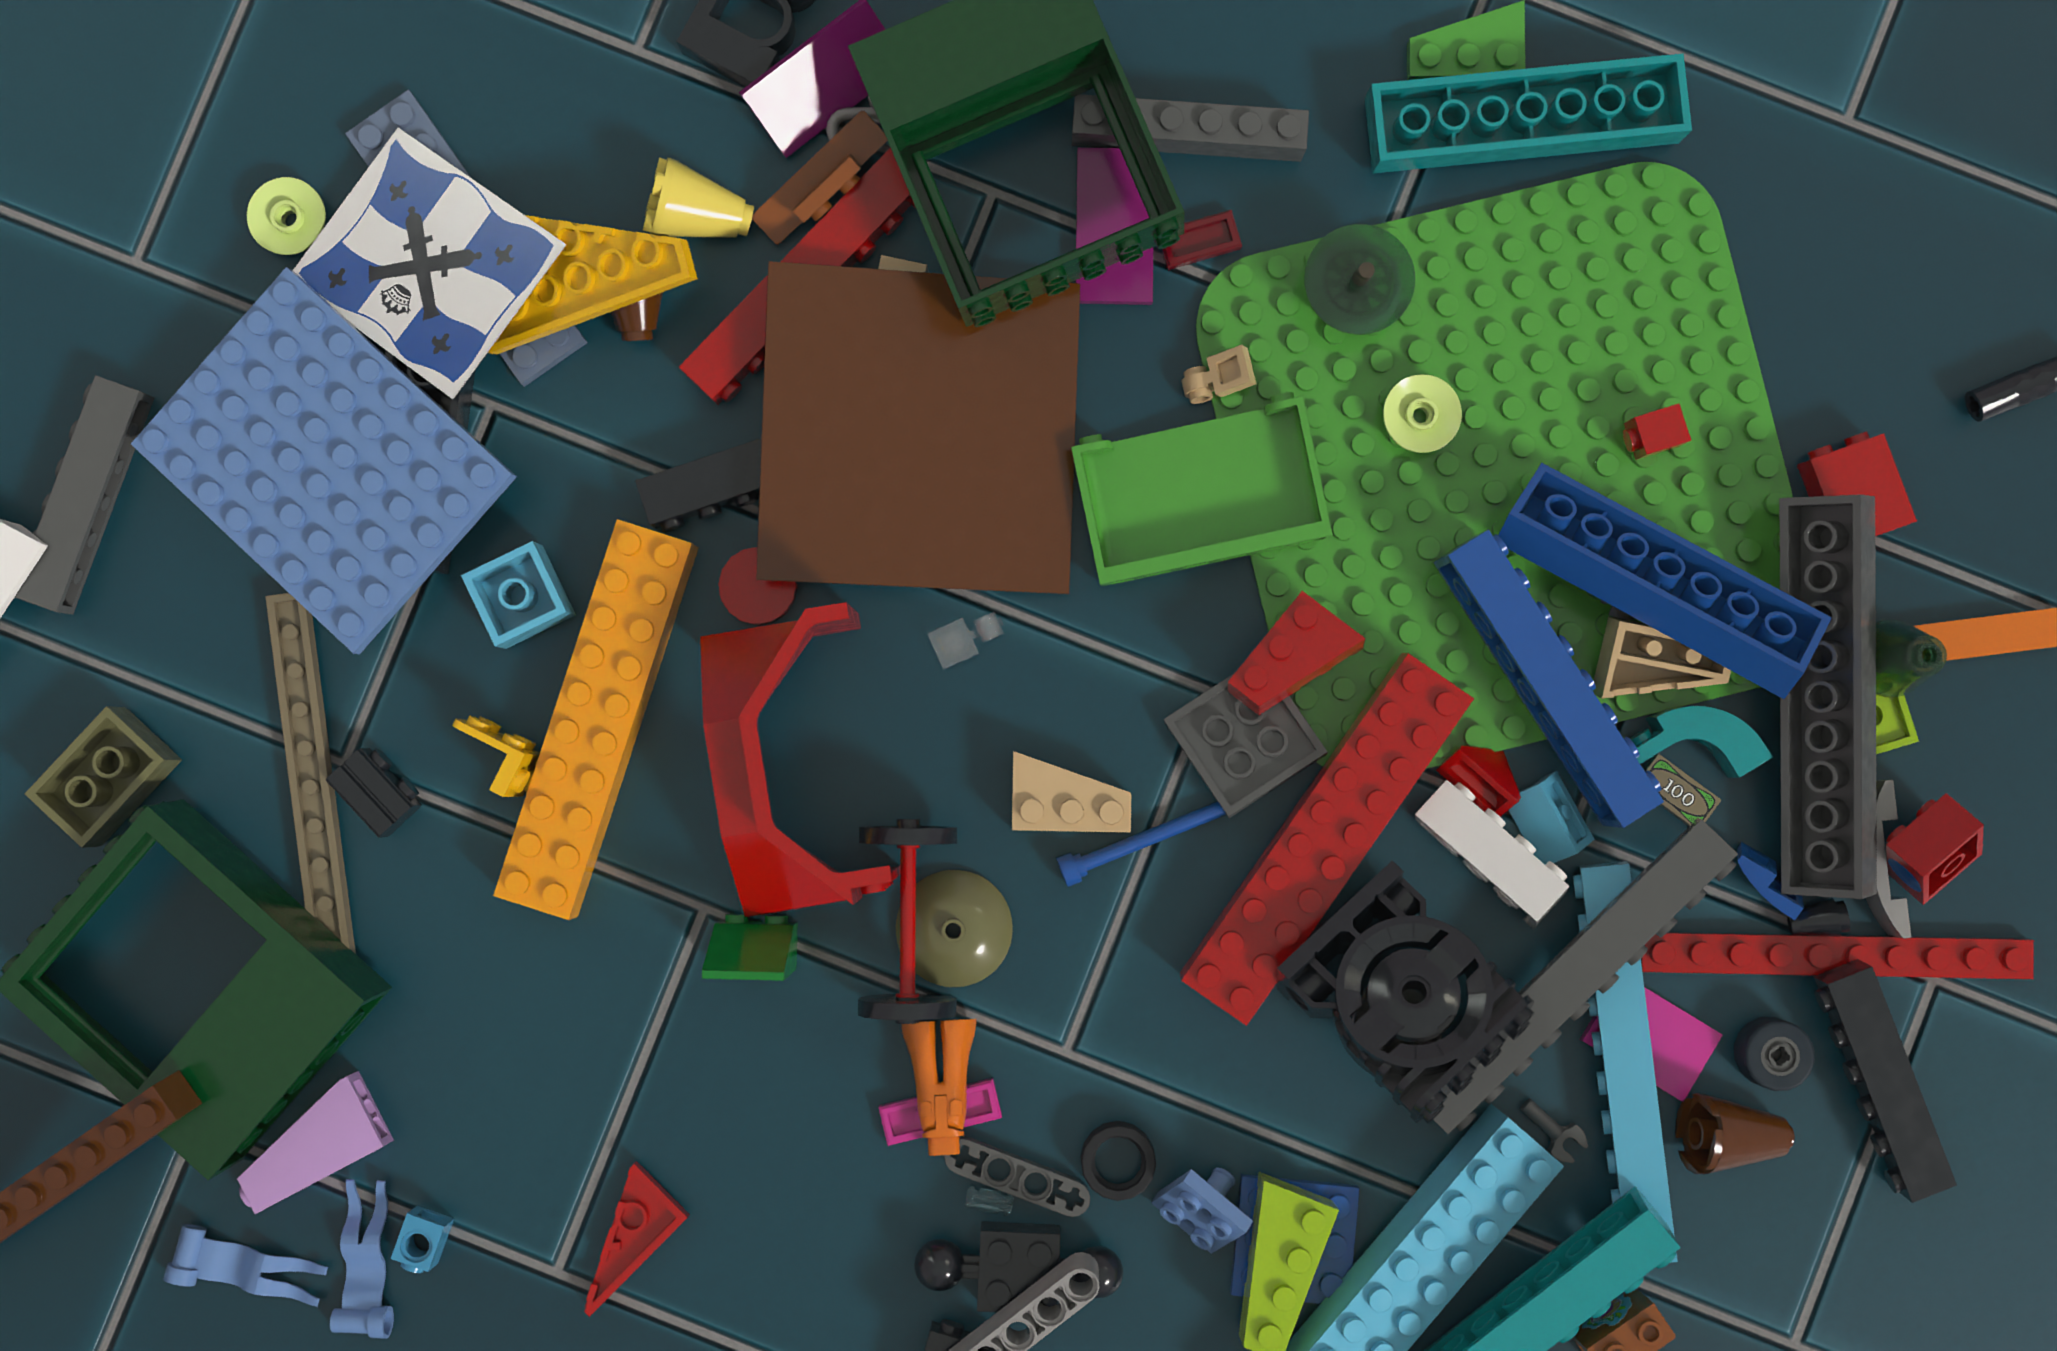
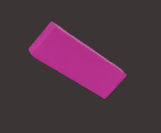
(902, 1120)

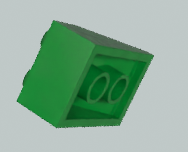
(752, 949)

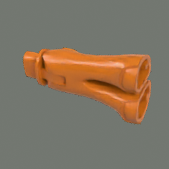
(945, 1102)

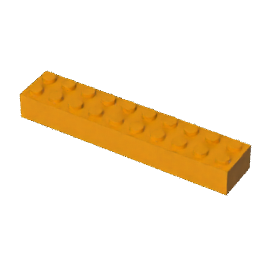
(596, 720)

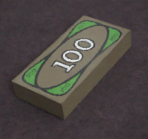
(1681, 793)

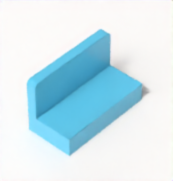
(1551, 820)

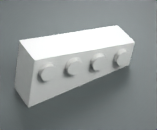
(1492, 852)

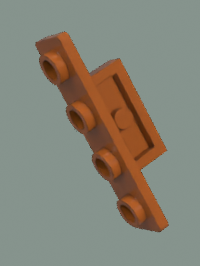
(820, 178)

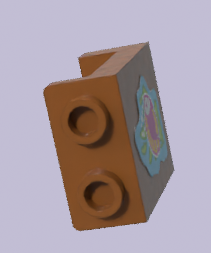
(1628, 1325)

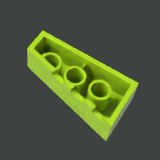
(1282, 1260)

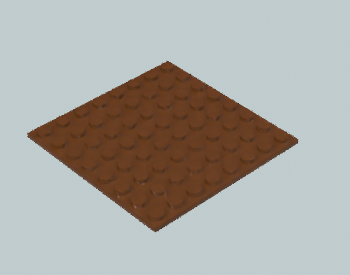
(914, 440)

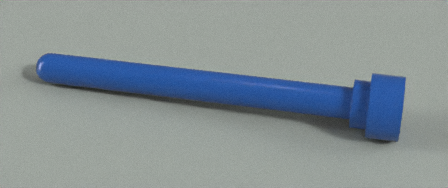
(1076, 866)

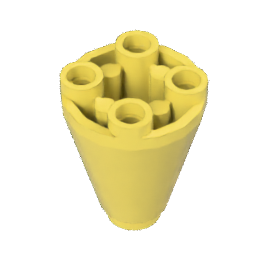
(693, 205)

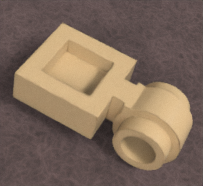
(1227, 374)

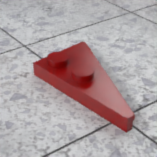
(640, 1225)

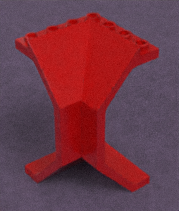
(737, 680)

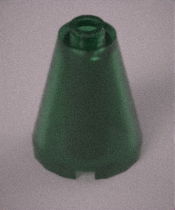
(1905, 658)

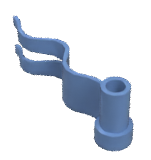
(235, 1265)
(365, 1270)

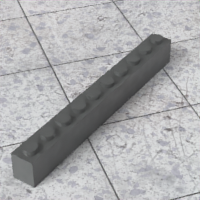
(1597, 954)

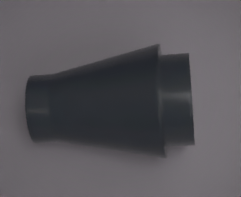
(1821, 919)

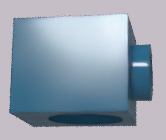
(431, 1225)

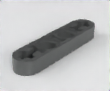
(1014, 1182)

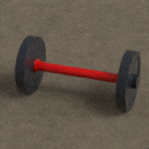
(907, 1005)

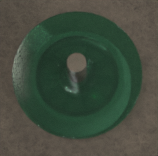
(1359, 279)

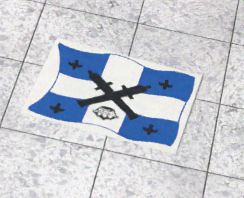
(427, 262)

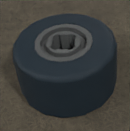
(1759, 1046)

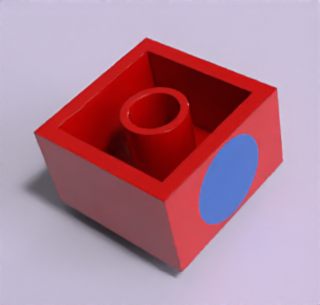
(1934, 847)

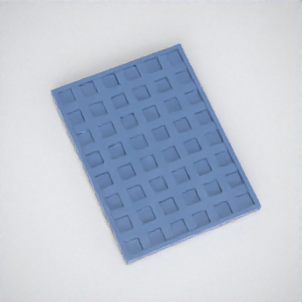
(323, 460)

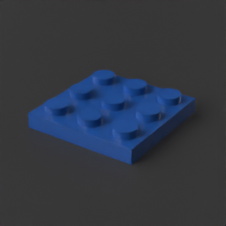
(1339, 1249)

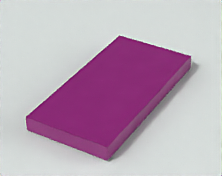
(812, 81)
(1105, 205)

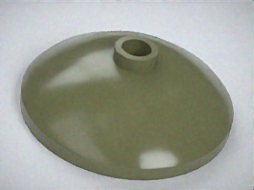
(984, 925)

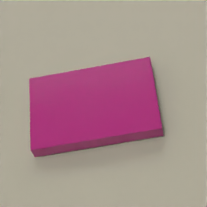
(1678, 1044)

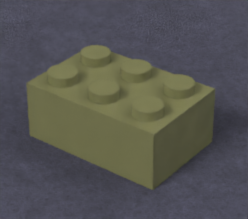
(103, 776)

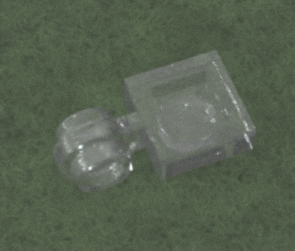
(955, 642)

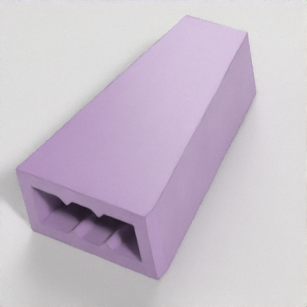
(323, 1140)

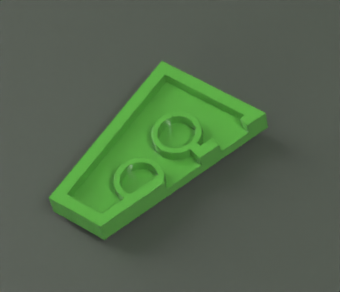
(1470, 46)

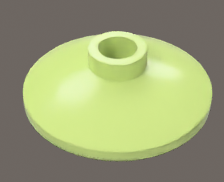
(273, 204)
(1436, 400)

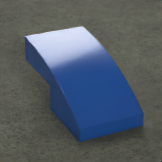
(1761, 874)

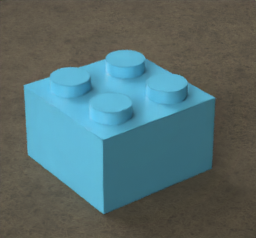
(518, 595)

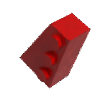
(1293, 652)

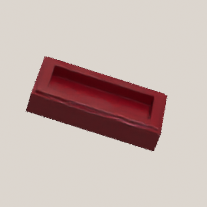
(1204, 240)

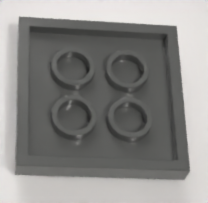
(1243, 752)

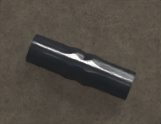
(2012, 390)

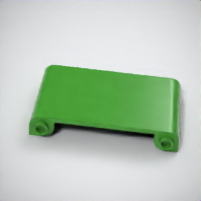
(1202, 492)

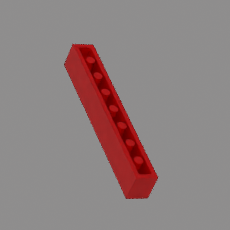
(836, 240)

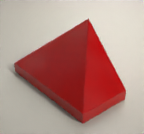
(1485, 775)

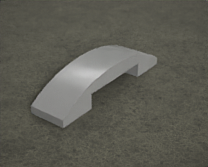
(1888, 910)

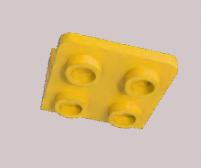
(519, 764)

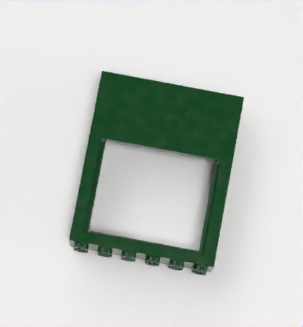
(984, 68)
(256, 1038)

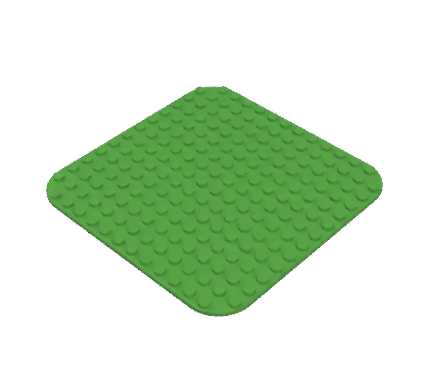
(1554, 330)

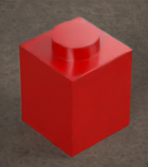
(1656, 432)

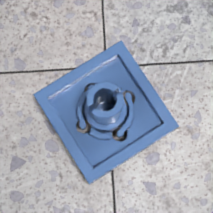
(1203, 1209)

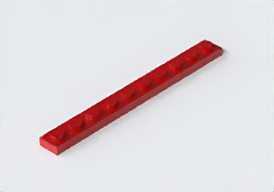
(1817, 954)

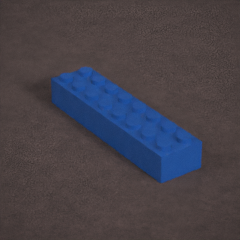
(1664, 581)
(1549, 680)

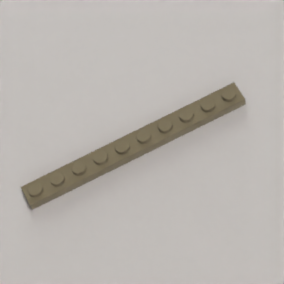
(309, 765)

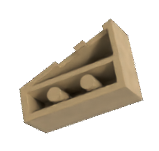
(1645, 660)
(1065, 801)

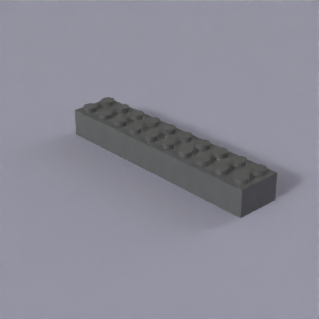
(1832, 707)

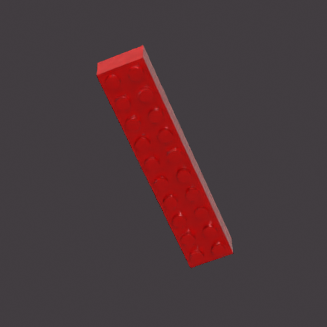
(1325, 837)

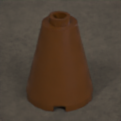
(1728, 1134)

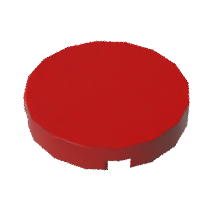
(753, 599)

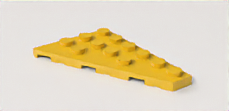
(594, 276)

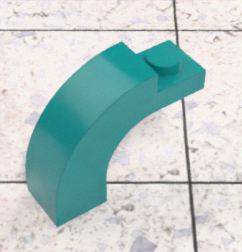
(1727, 737)

